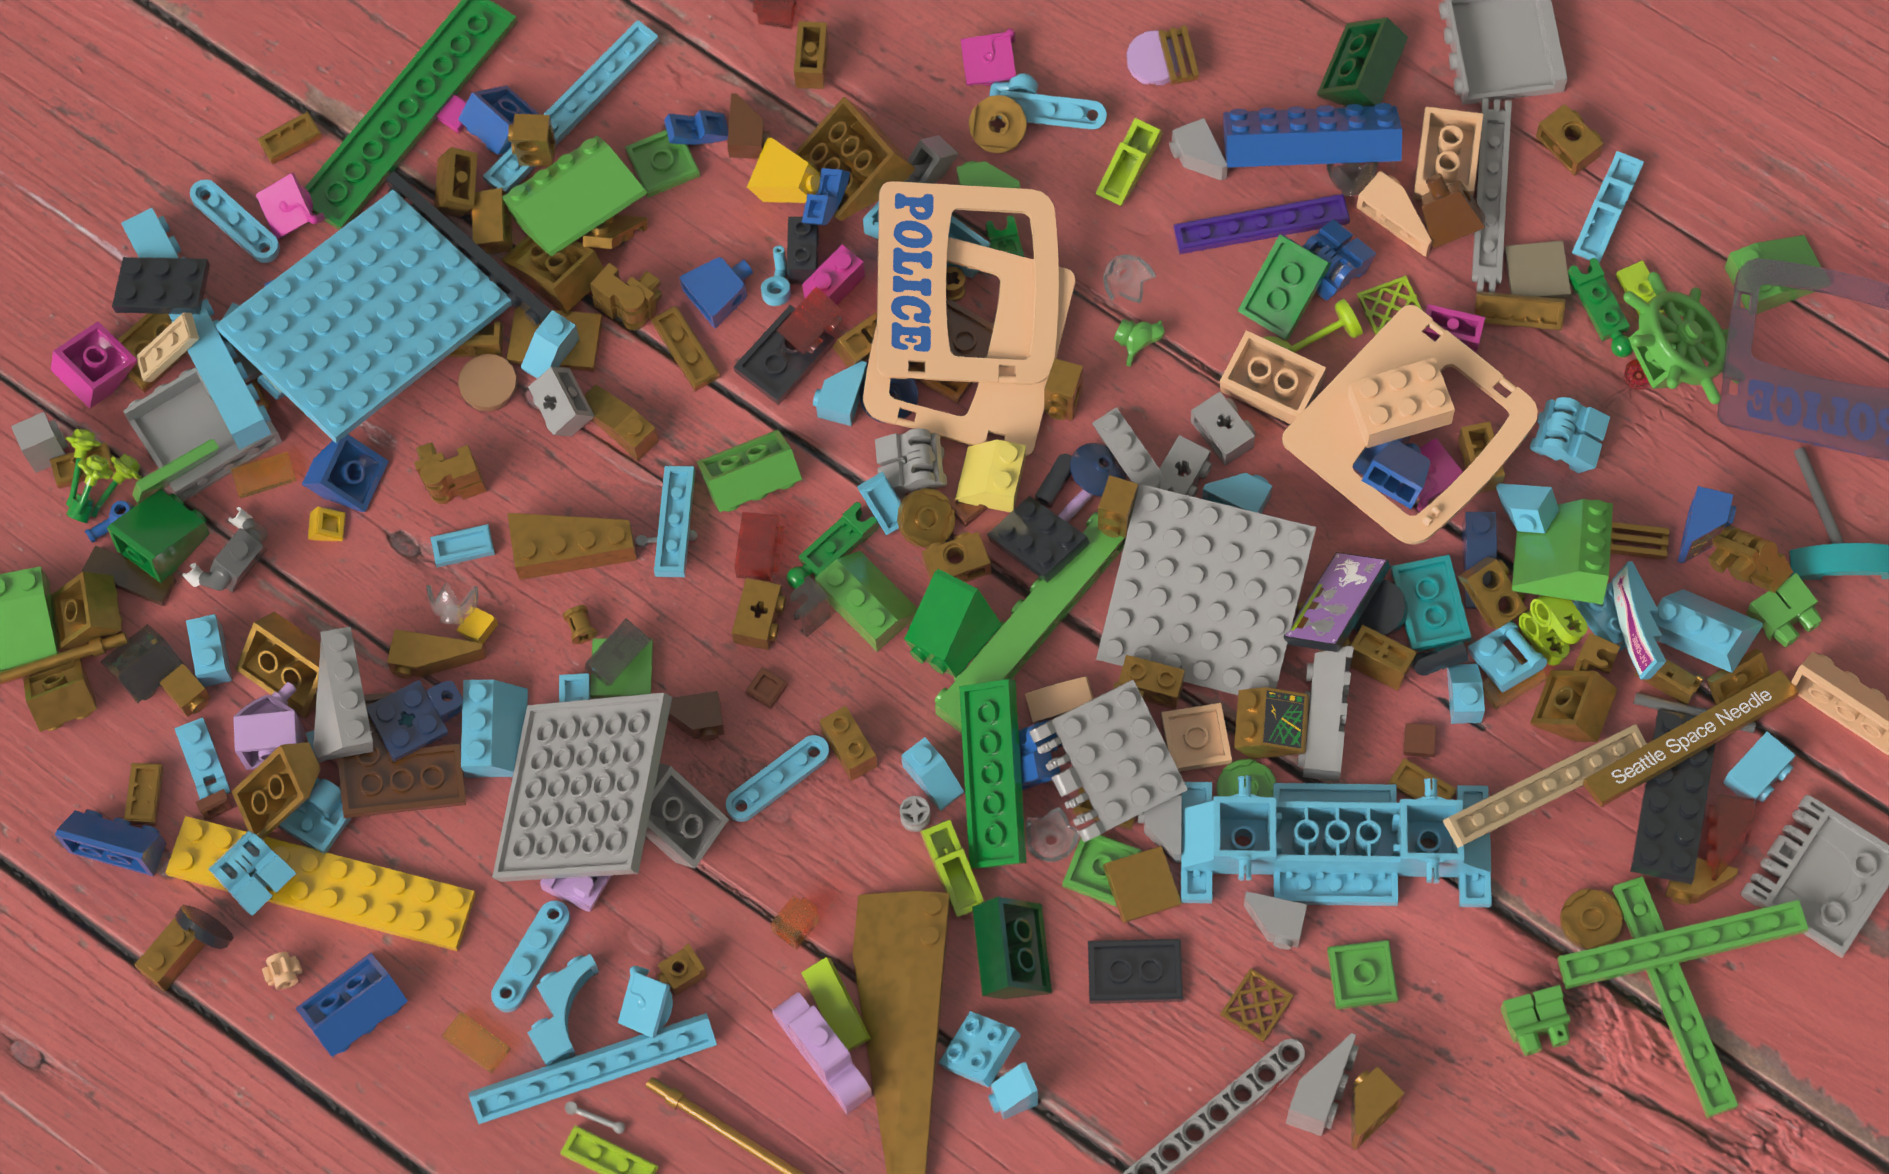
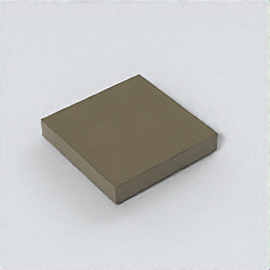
(1538, 270)

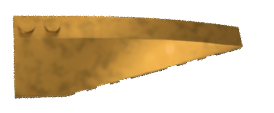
(900, 987)

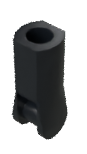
(1054, 481)
(1440, 658)

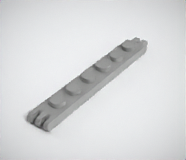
(1492, 194)

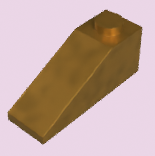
(621, 422)
(427, 654)

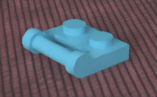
(1498, 660)

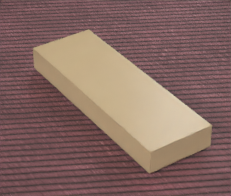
(167, 347)

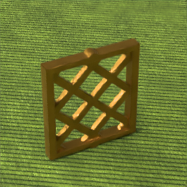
(1243, 1025)

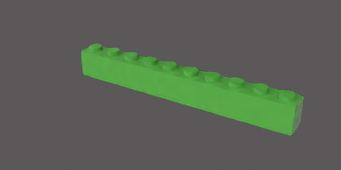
(1033, 620)

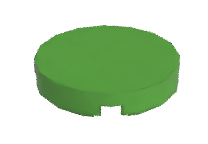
(1260, 776)

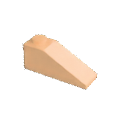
(1390, 207)

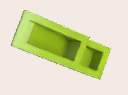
(1129, 162)
(952, 867)

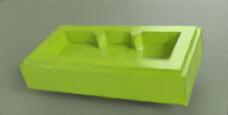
(1636, 280)

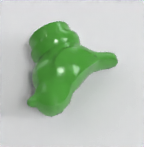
(1137, 336)

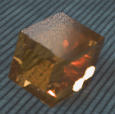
(795, 921)

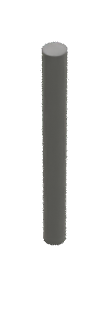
(1818, 496)
(1659, 703)

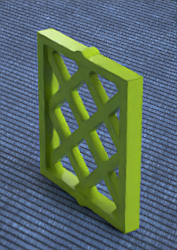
(1385, 288)

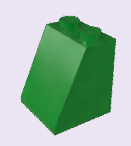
(158, 534)
(950, 625)

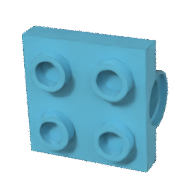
(1603, 618)
(319, 818)
(979, 1049)

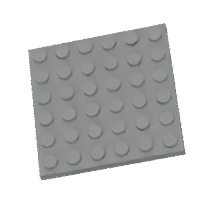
(1206, 590)
(582, 788)

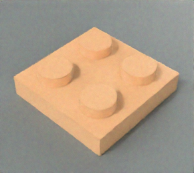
(1197, 737)

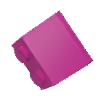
(92, 364)

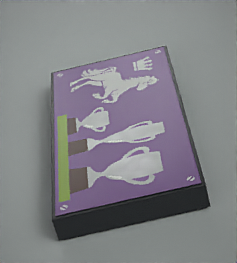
(1337, 602)

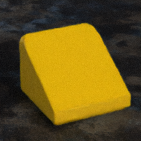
(326, 524)
(478, 626)

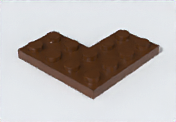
(419, 781)

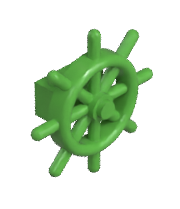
(1672, 347)

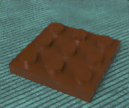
(968, 337)

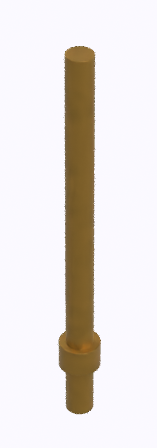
(95, 647)
(677, 1099)

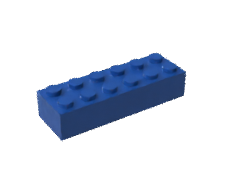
(1312, 135)

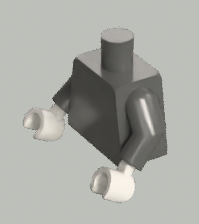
(235, 558)

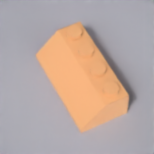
(1844, 699)

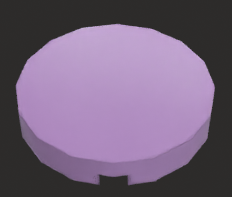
(1147, 61)

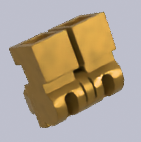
(628, 301)
(449, 477)
(1750, 558)

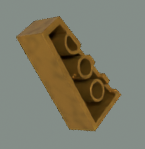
(566, 543)

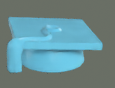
(646, 1003)

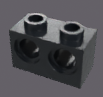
(801, 250)

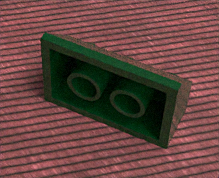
(1363, 63)
(1011, 948)

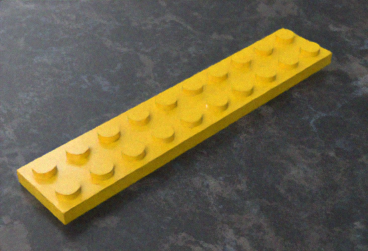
(336, 886)

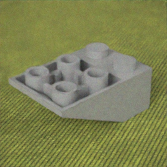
(1315, 1094)

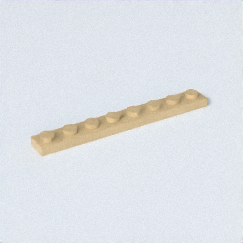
(1540, 787)

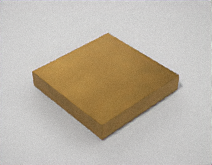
(1142, 884)

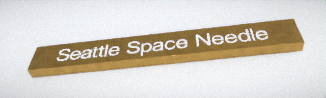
(1690, 738)

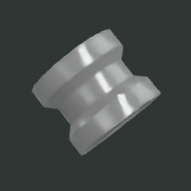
(913, 807)

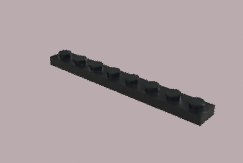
(520, 296)

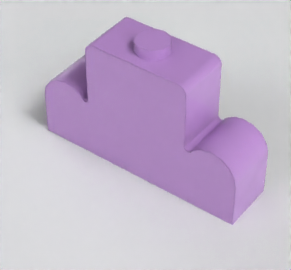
(823, 1051)

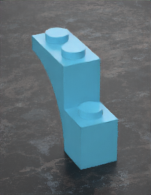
(558, 992)

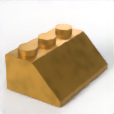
(282, 654)
(277, 787)

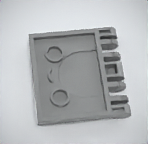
(1113, 756)
(1833, 874)

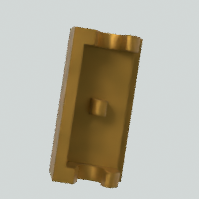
(492, 222)
(486, 341)
(1596, 654)
(1381, 657)
(1675, 682)

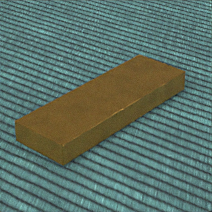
(685, 348)

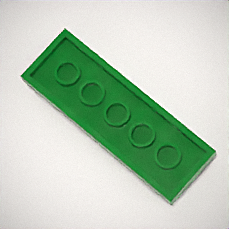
(992, 774)

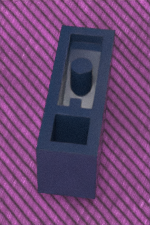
(1478, 543)

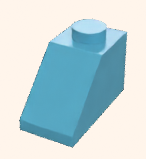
(550, 344)
(841, 395)
(1240, 491)
(1528, 506)
(1465, 694)
(931, 773)
(1014, 1092)

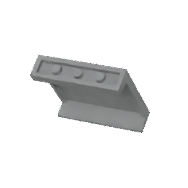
(1503, 48)
(182, 418)

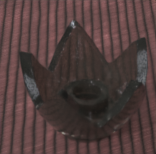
(1351, 177)

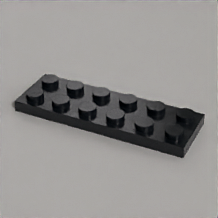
(1673, 812)

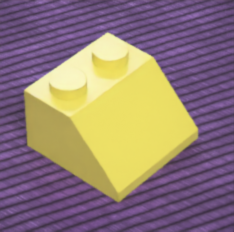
(992, 475)

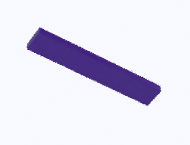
(1260, 224)

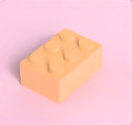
(1448, 147)
(1272, 378)
(1401, 402)

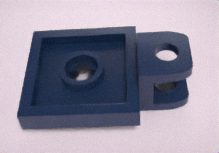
(428, 711)

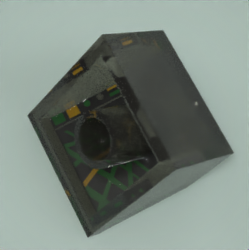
(142, 663)

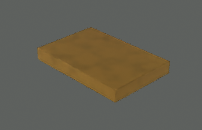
(140, 336)
(582, 355)

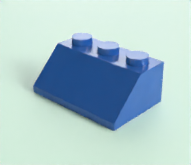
(112, 841)
(352, 1005)

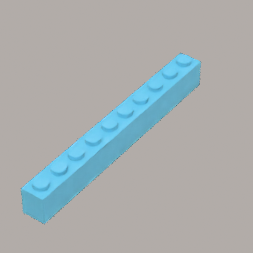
(209, 353)

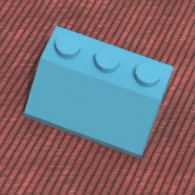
(1705, 629)
(491, 727)

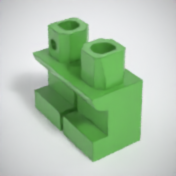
(1784, 608)
(1536, 1016)

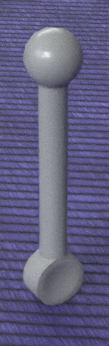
(642, 541)
(571, 1108)

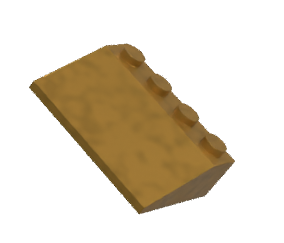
(855, 144)

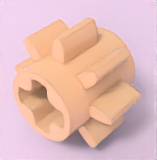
(282, 970)

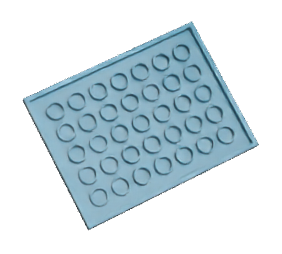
(364, 315)

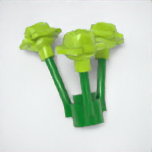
(95, 468)

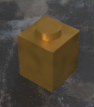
(185, 690)

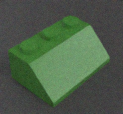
(749, 471)
(866, 598)

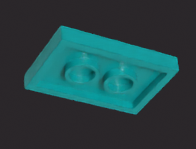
(1433, 602)

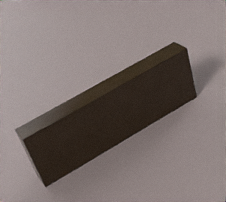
(129, 576)

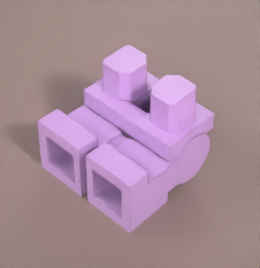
(577, 890)

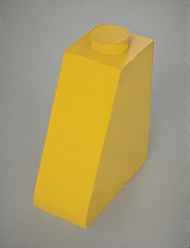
(782, 175)

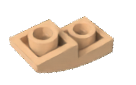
(1058, 699)

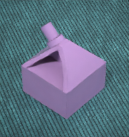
(266, 726)

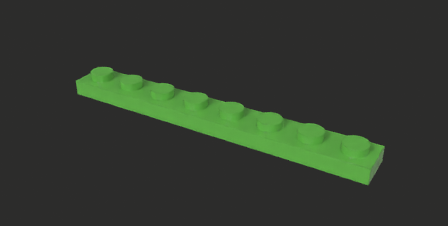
(1682, 944)
(1678, 1005)

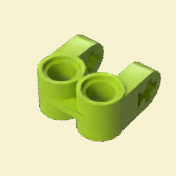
(1547, 627)

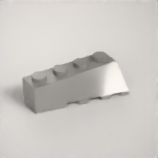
(341, 710)
(1326, 714)

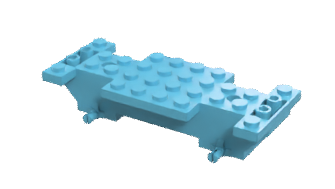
(1330, 842)

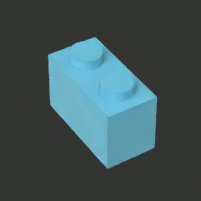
(209, 650)
(1760, 769)

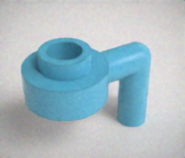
(1021, 83)
(777, 289)

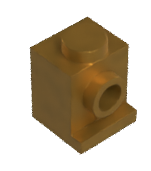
(692, 972)

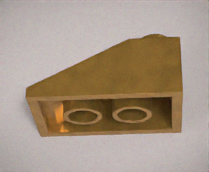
(557, 278)

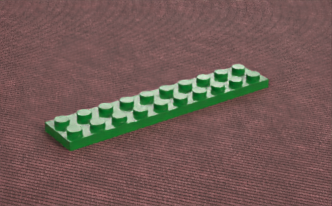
(407, 109)

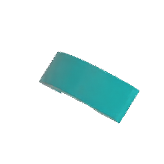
(1840, 559)

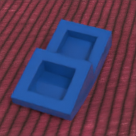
(697, 129)
(823, 204)

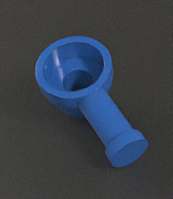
(101, 529)

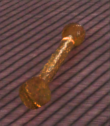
(263, 401)

